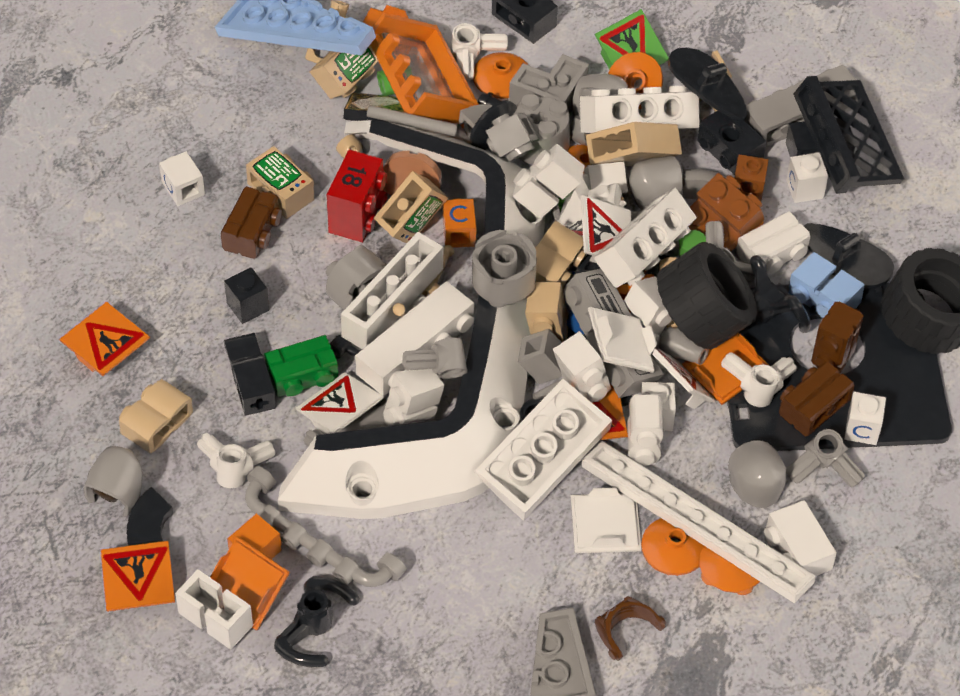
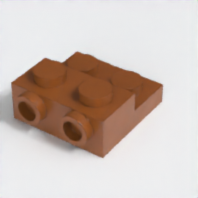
(725, 203)

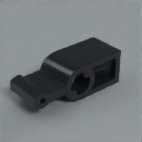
(250, 374)

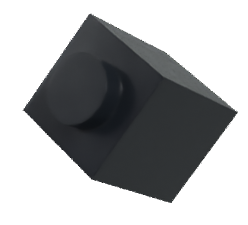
(246, 295)

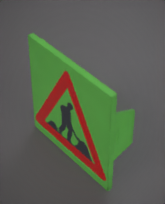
(630, 36)

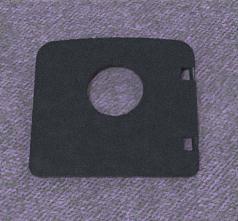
(890, 369)

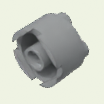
(549, 122)
(504, 267)
(352, 275)

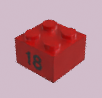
(356, 196)

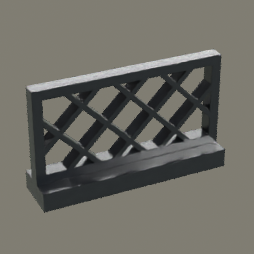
(831, 137)

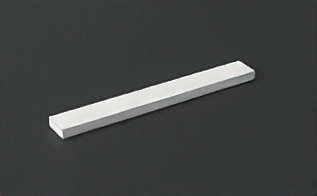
(699, 522)

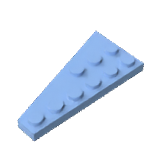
(295, 24)

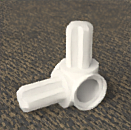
(467, 52)
(761, 381)
(233, 461)

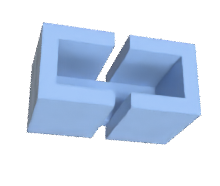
(813, 286)

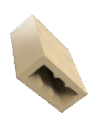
(633, 143)

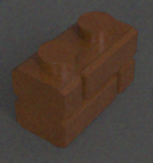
(250, 223)
(837, 336)
(815, 398)

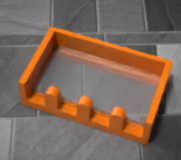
(421, 68)

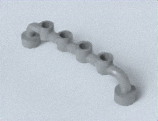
(319, 550)

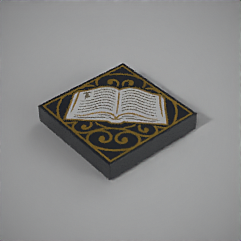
(358, 104)

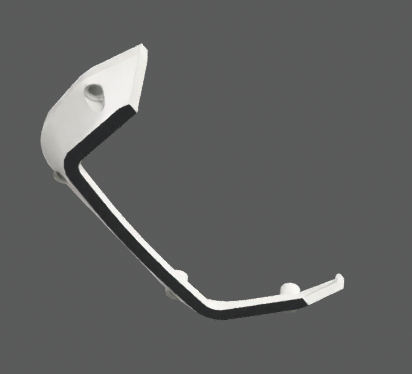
(430, 461)

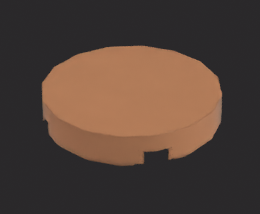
(402, 163)

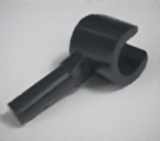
(341, 346)

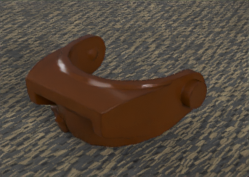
(626, 609)

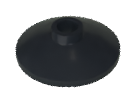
(478, 134)

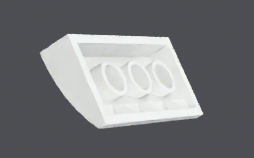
(543, 449)

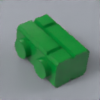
(301, 366)

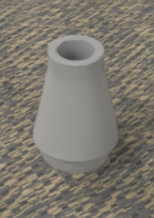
(680, 347)

